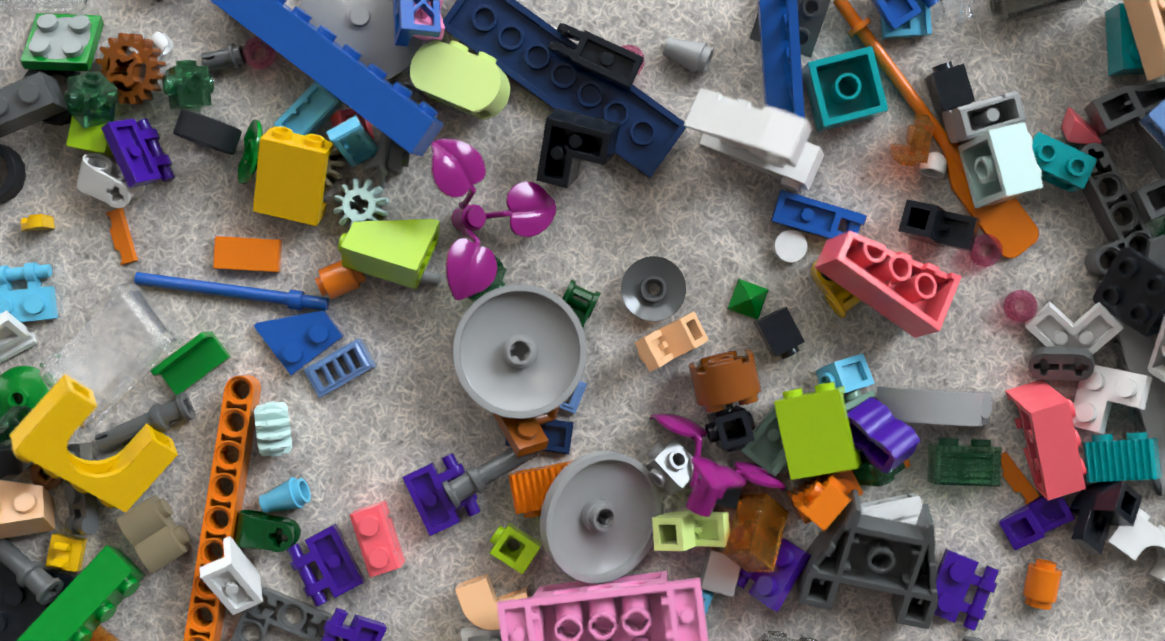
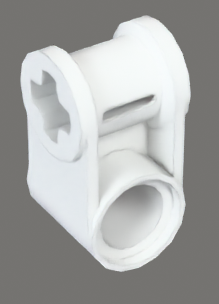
(105, 181)

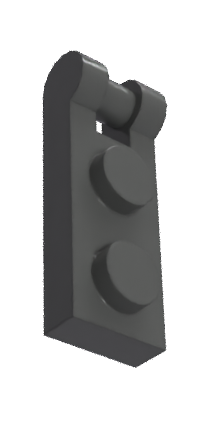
(82, 507)

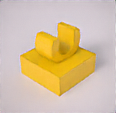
(66, 552)

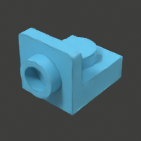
(849, 372)

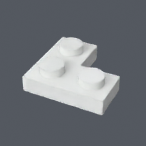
(1088, 332)
(1102, 389)

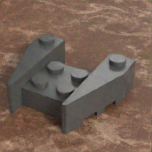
(1129, 106)
(877, 557)

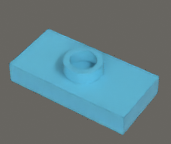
(309, 110)
(353, 141)

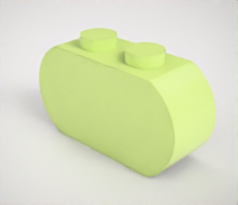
(460, 78)

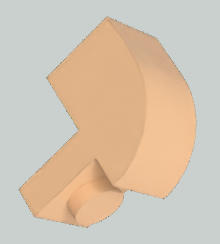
(671, 341)
(480, 601)

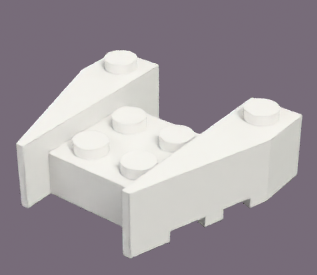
(757, 137)

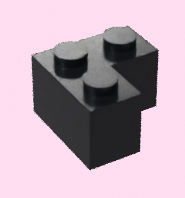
(569, 140)

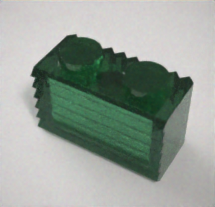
(964, 463)

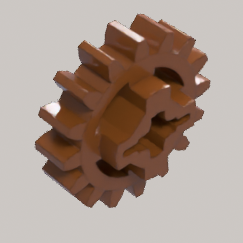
(134, 70)

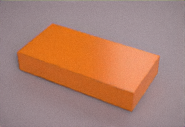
(247, 254)

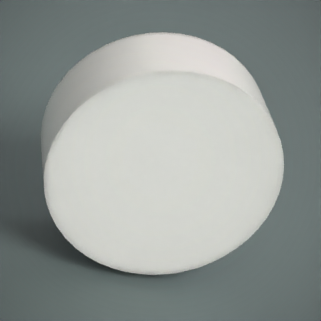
(790, 246)

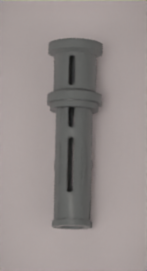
(159, 417)
(477, 478)
(30, 573)

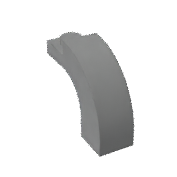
(937, 406)

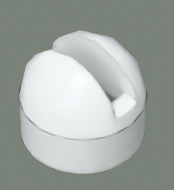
(936, 163)

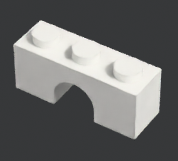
(1134, 539)

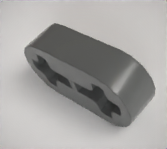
(1061, 363)

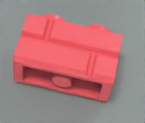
(377, 538)

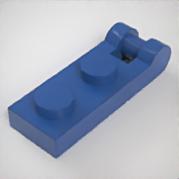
(814, 216)

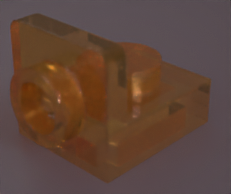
(919, 137)

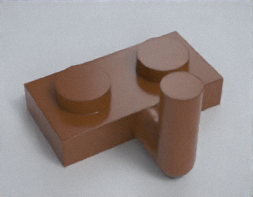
(526, 433)

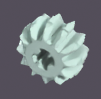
(367, 195)
(273, 429)

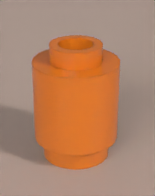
(338, 280)
(1042, 584)

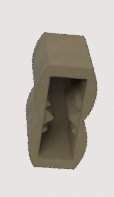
(154, 533)

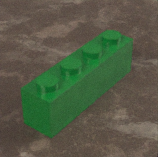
(88, 599)

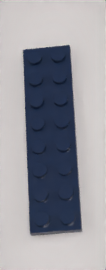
(521, 45)

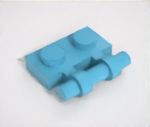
(32, 303)

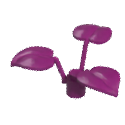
(531, 210)
(714, 478)

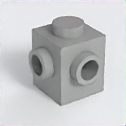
(669, 466)

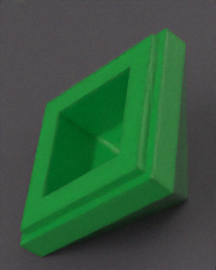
(748, 299)

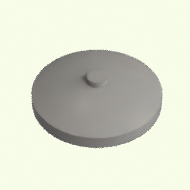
(367, 28)
(519, 351)
(599, 516)

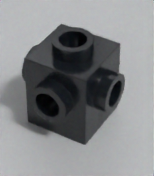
(737, 435)

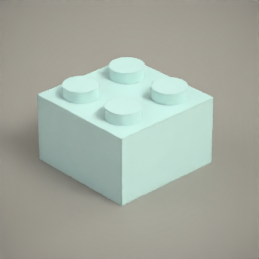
(1000, 165)

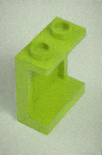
(816, 431)

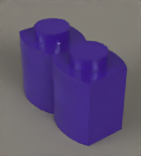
(880, 435)

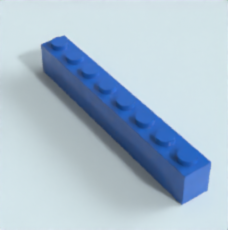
(339, 70)

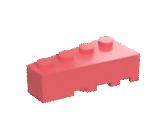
(890, 282)

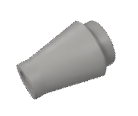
(689, 54)

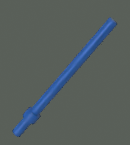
(293, 299)

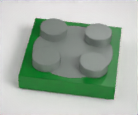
(62, 42)

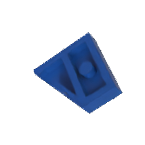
(299, 338)

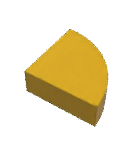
(37, 222)

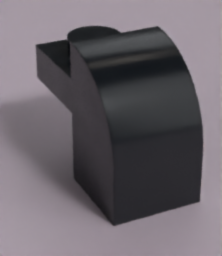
(938, 227)
(1100, 507)

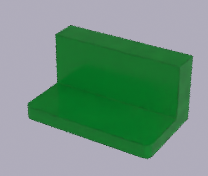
(192, 362)

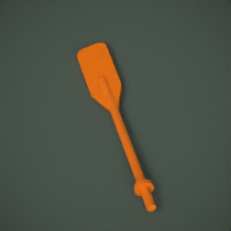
(1003, 220)

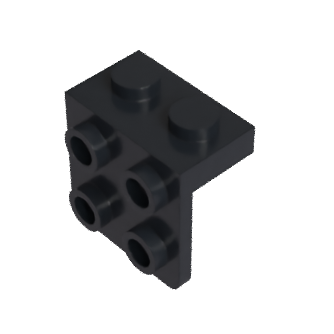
(1134, 291)

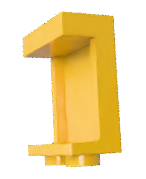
(292, 175)

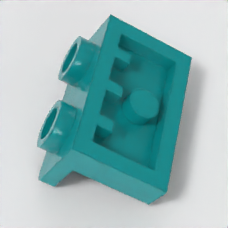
(1061, 163)

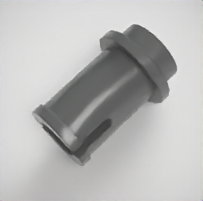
(224, 58)

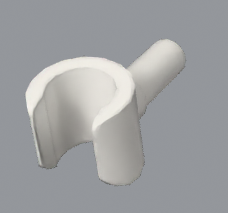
(162, 42)

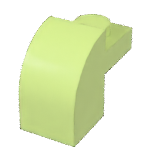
(687, 529)

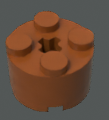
(725, 380)

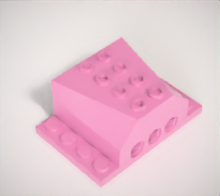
(618, 610)

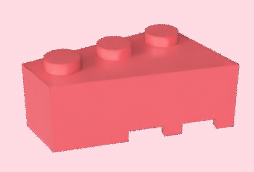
(1049, 439)

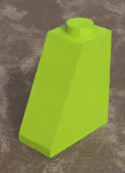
(391, 248)

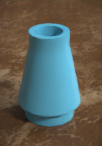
(287, 496)

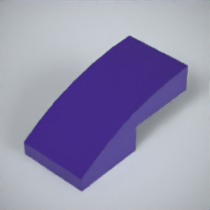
(1034, 520)

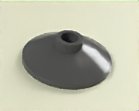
(671, 288)

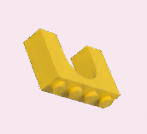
(114, 480)

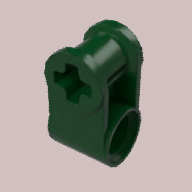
(581, 309)
(260, 530)

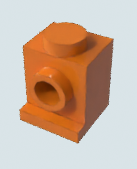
(824, 501)

